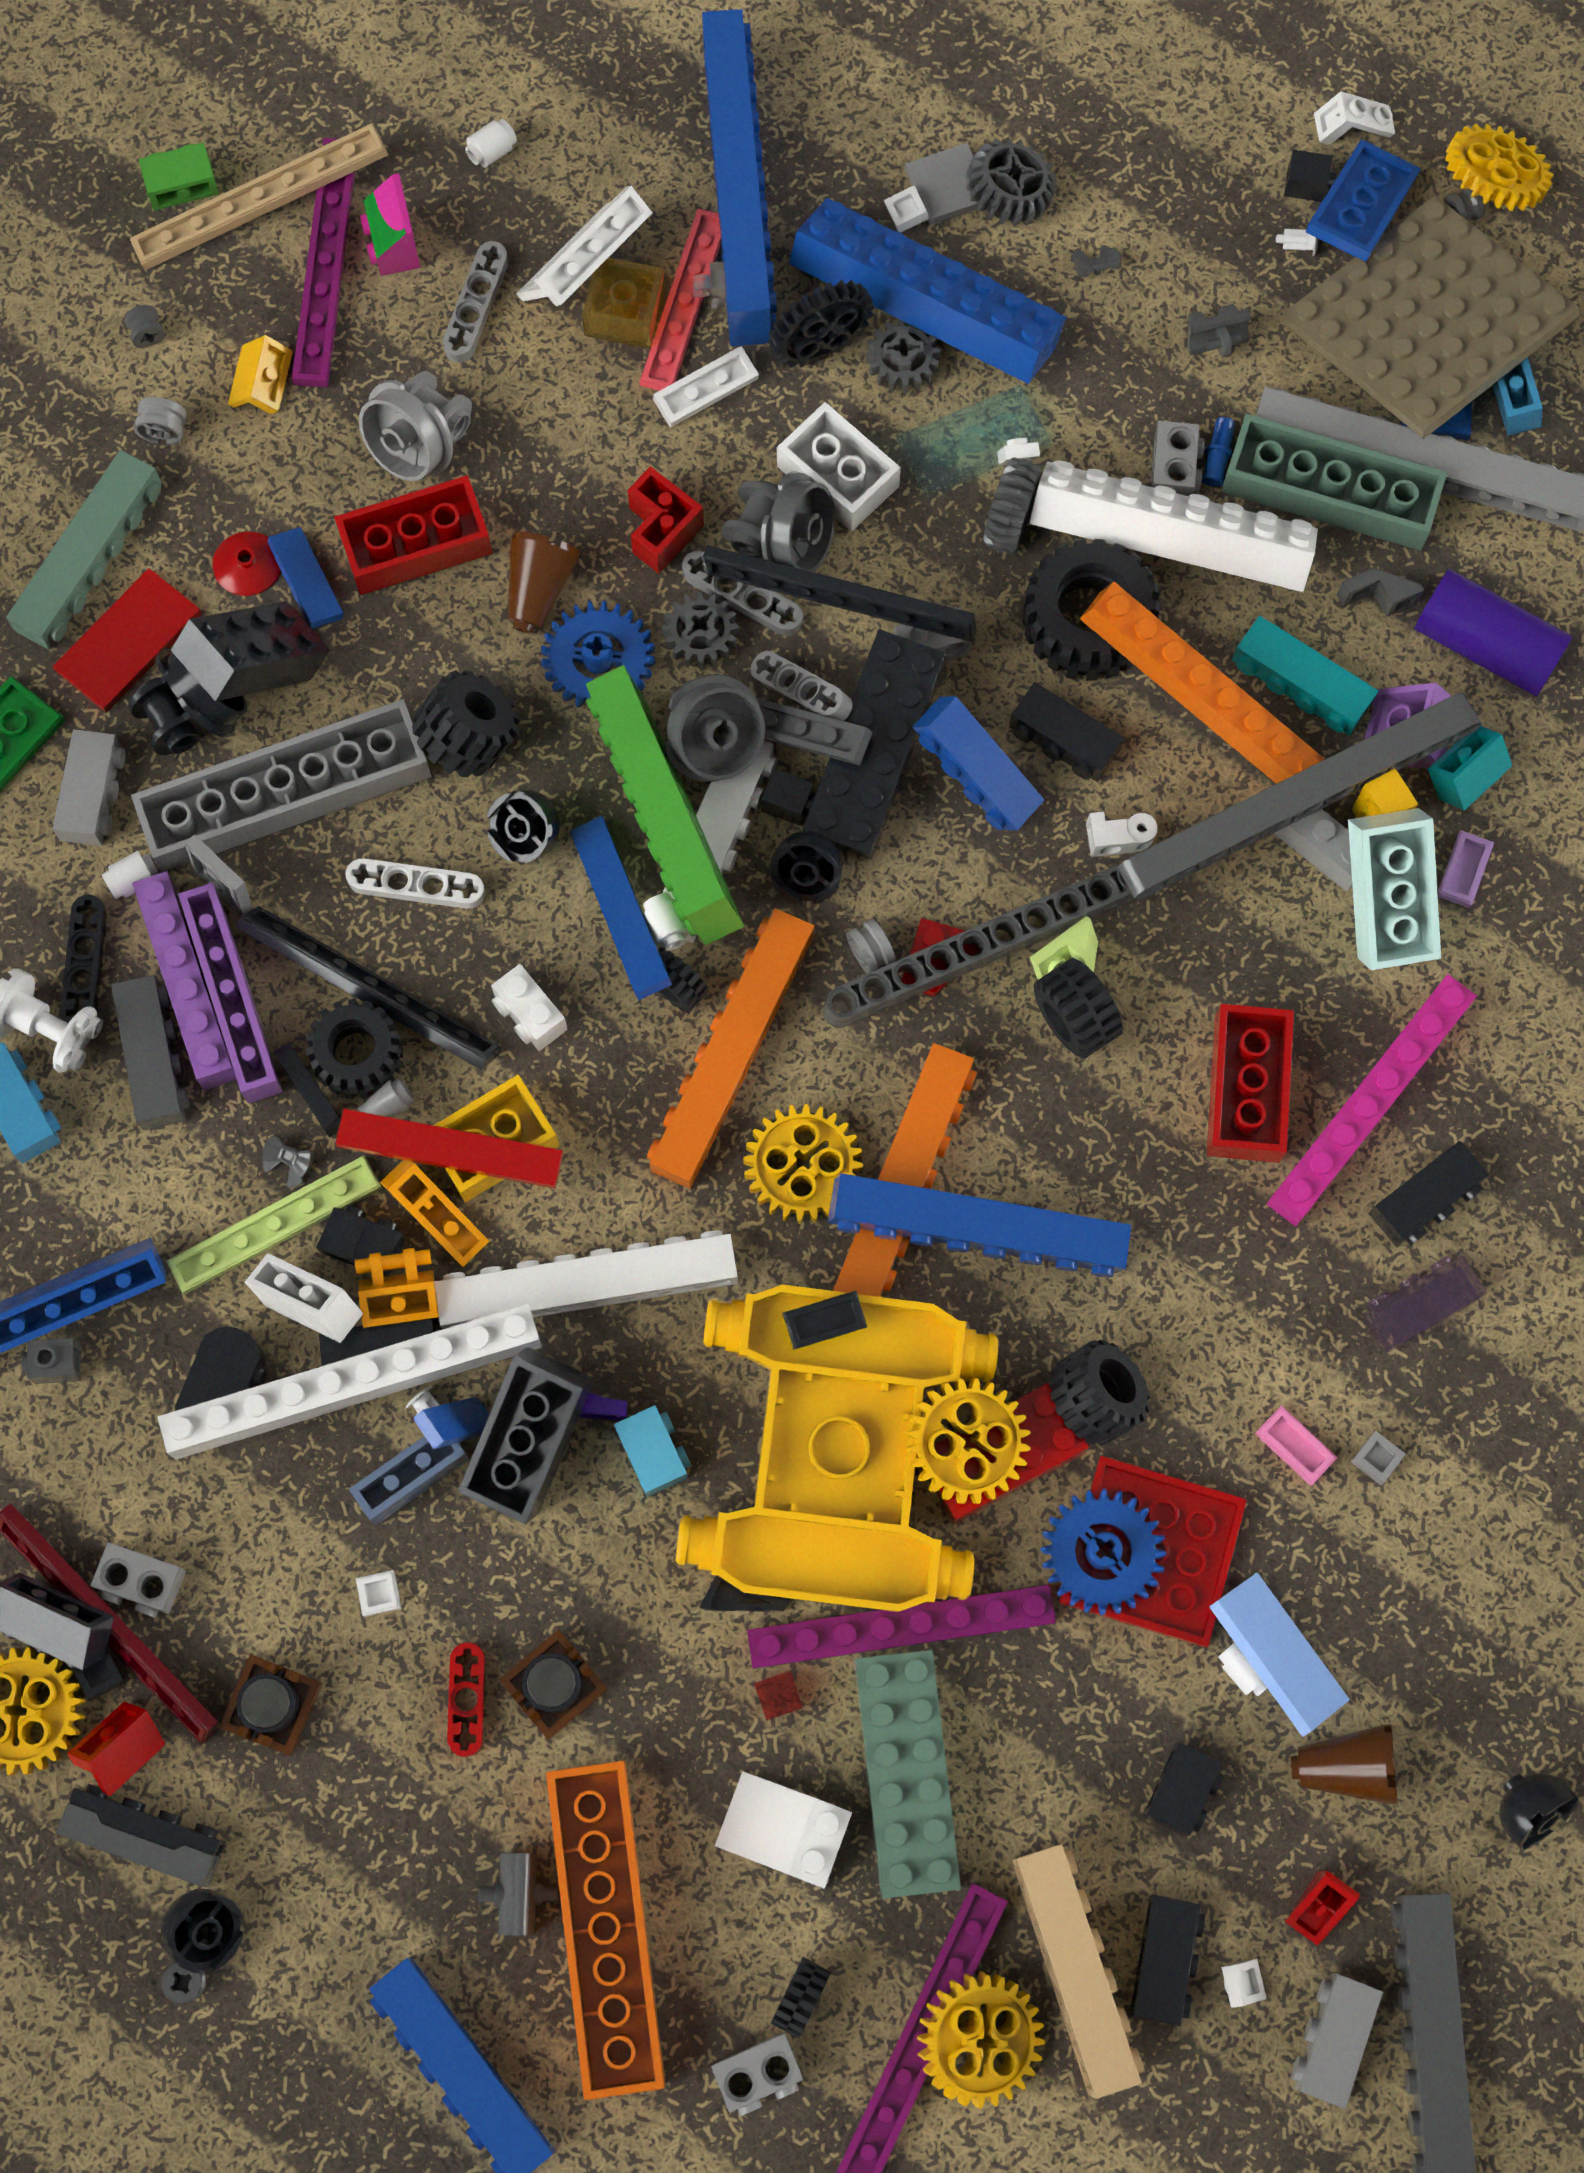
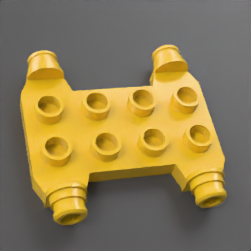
(835, 1455)

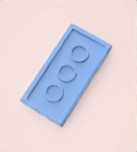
(1279, 1654)

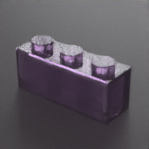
(1423, 1302)

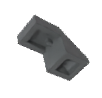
(1390, 590)

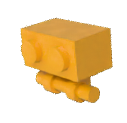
(396, 1296)

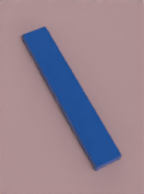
(620, 908)

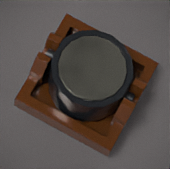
(553, 1685)
(270, 1705)

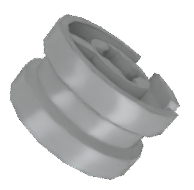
(160, 420)
(870, 946)

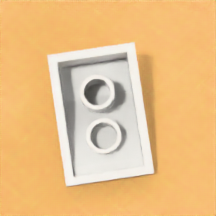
(783, 1829)

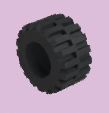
(1078, 1008)
(344, 1022)
(1099, 1392)

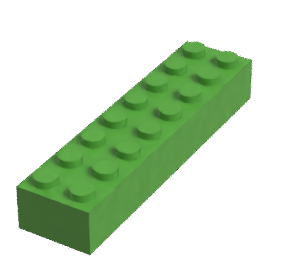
(662, 807)

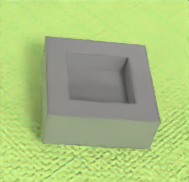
(1378, 1457)

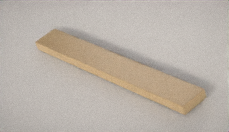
(258, 196)

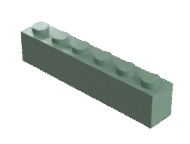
(85, 550)

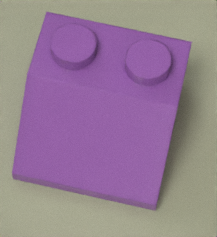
(1400, 703)

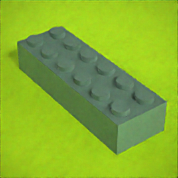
(1334, 482)
(907, 1774)

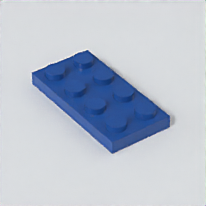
(1363, 200)

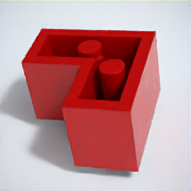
(668, 517)

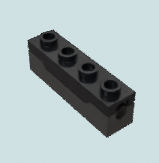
(140, 1836)

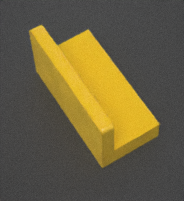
(261, 374)

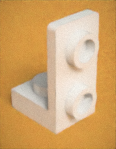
(1352, 111)

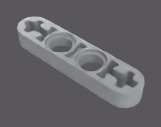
(480, 303)
(739, 598)
(800, 687)

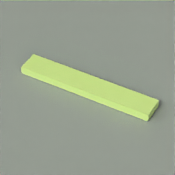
(273, 1225)

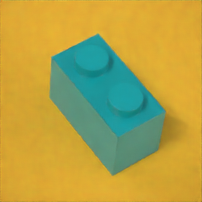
(1470, 767)

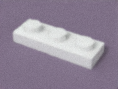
(705, 386)

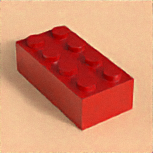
(414, 535)
(1250, 1083)
(1050, 1449)

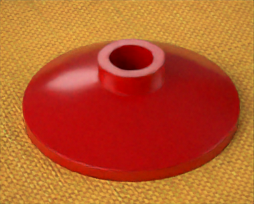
(245, 577)

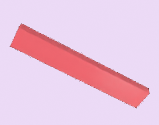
(681, 306)

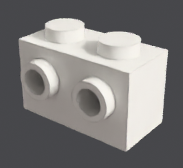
(529, 1007)

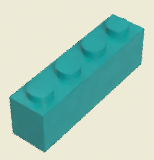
(1304, 676)

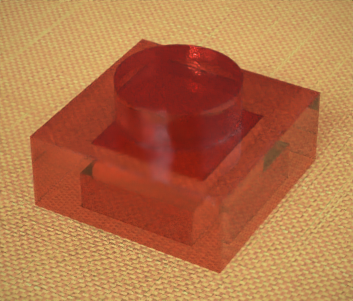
(778, 1695)

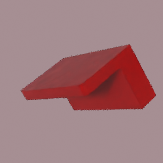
(118, 1747)

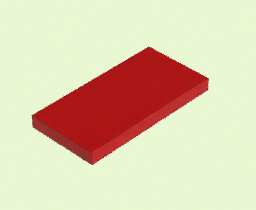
(126, 640)

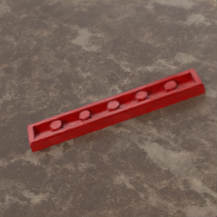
(449, 1148)

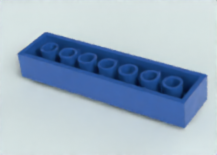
(928, 290)

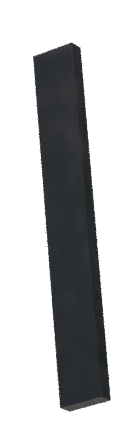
(840, 593)
(369, 987)

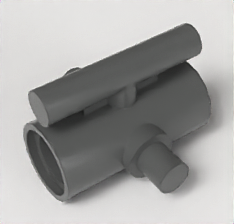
(517, 1894)

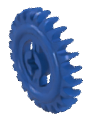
(593, 629)
(1129, 1579)

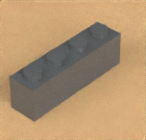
(149, 1052)

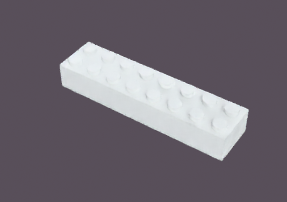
(1175, 525)

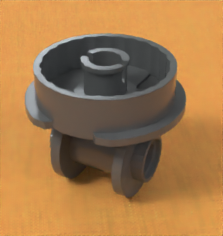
(784, 521)
(696, 713)

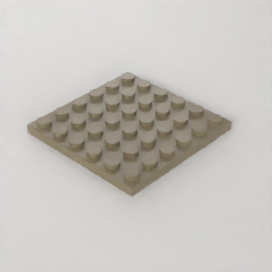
(1430, 316)

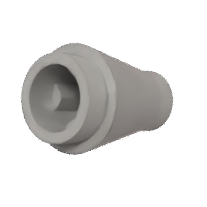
(389, 1100)

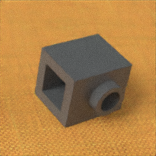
(52, 1361)

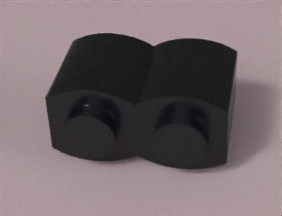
(353, 1237)

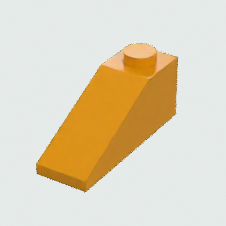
(434, 1211)

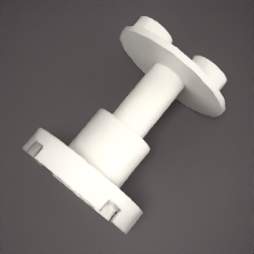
(32, 1016)

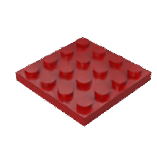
(1199, 1545)

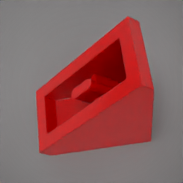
(1321, 1906)

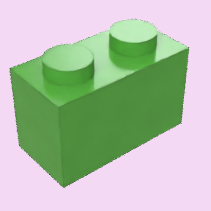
(178, 176)

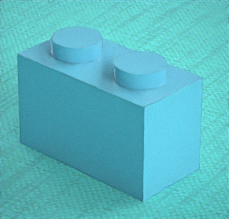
(652, 1450)

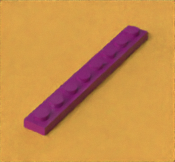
(323, 282)
(894, 1629)
(904, 2070)

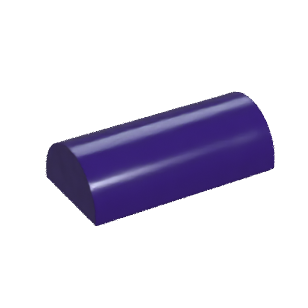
(1492, 632)

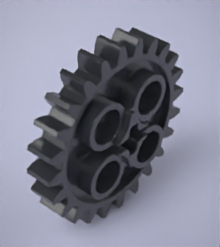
(821, 323)

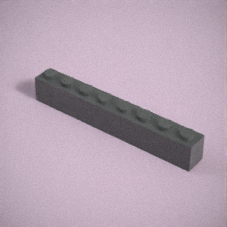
(1433, 2034)

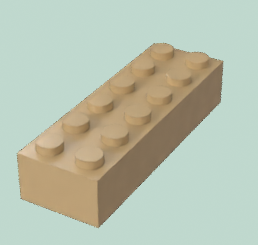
(1077, 1972)

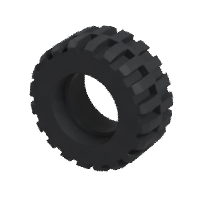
(1073, 569)

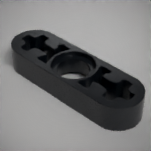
(308, 1089)

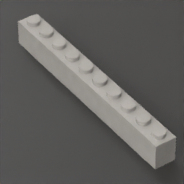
(1471, 470)

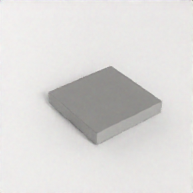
(943, 183)
(213, 869)

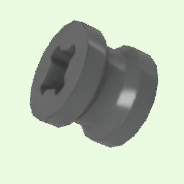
(1466, 205)
(144, 326)
(193, 1982)

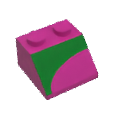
(390, 229)

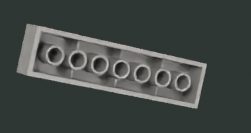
(282, 785)

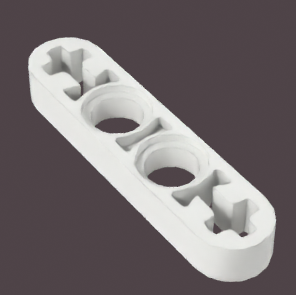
(416, 879)

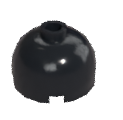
(523, 825)
(806, 867)
(1534, 1807)
(202, 1930)

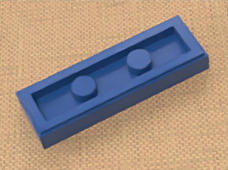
(305, 578)
(452, 1422)

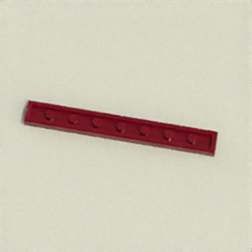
(122, 1639)

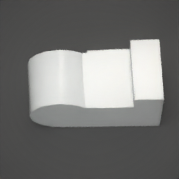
(1120, 835)

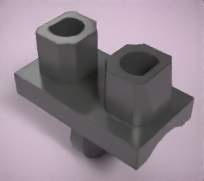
(1218, 331)

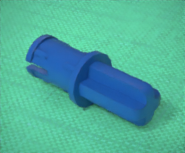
(1218, 452)

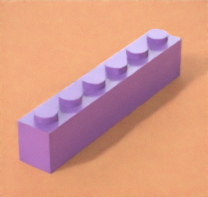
(184, 980)
(230, 993)

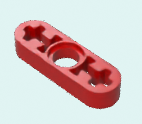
(456, 1729)

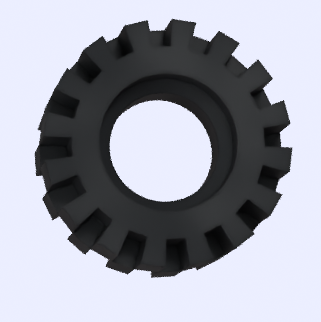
(686, 985)
(801, 1997)

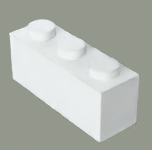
(304, 1297)

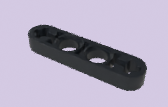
(83, 963)

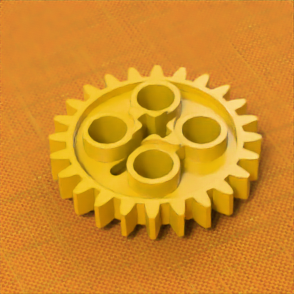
(1498, 167)
(779, 1140)
(948, 1469)
(55, 1715)
(1013, 2038)

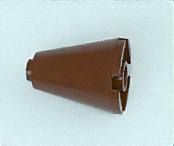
(536, 578)
(1350, 1765)

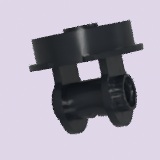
(182, 707)

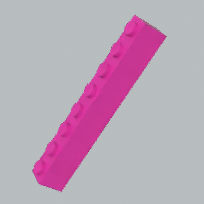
(1371, 1100)

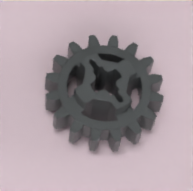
(886, 358)
(700, 645)

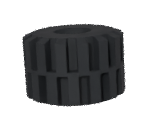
(465, 723)

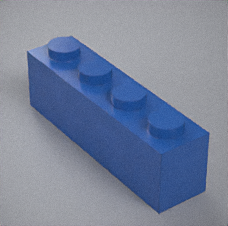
(977, 764)

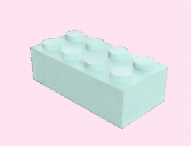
(1394, 888)

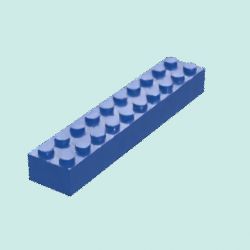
(739, 177)

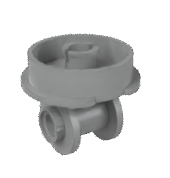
(413, 426)

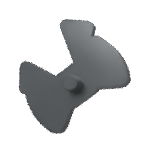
(1108, 258)
(277, 1151)

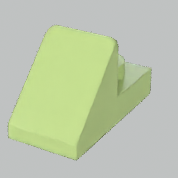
(1076, 942)

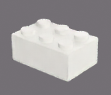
(843, 461)

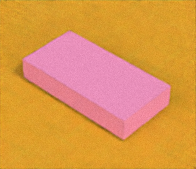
(1296, 1445)

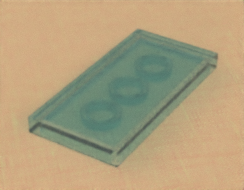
(968, 440)

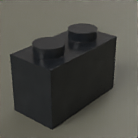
(1183, 1790)

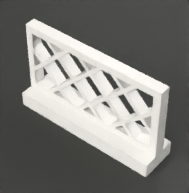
(587, 248)

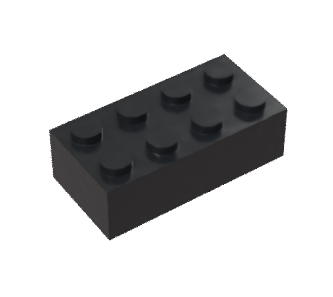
(250, 650)
(526, 1435)

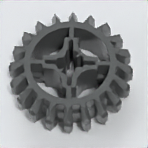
(1016, 174)
(1012, 505)

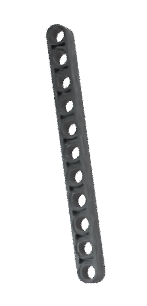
(1298, 796)
(985, 940)

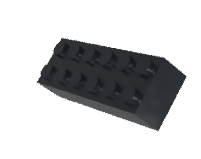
(888, 700)

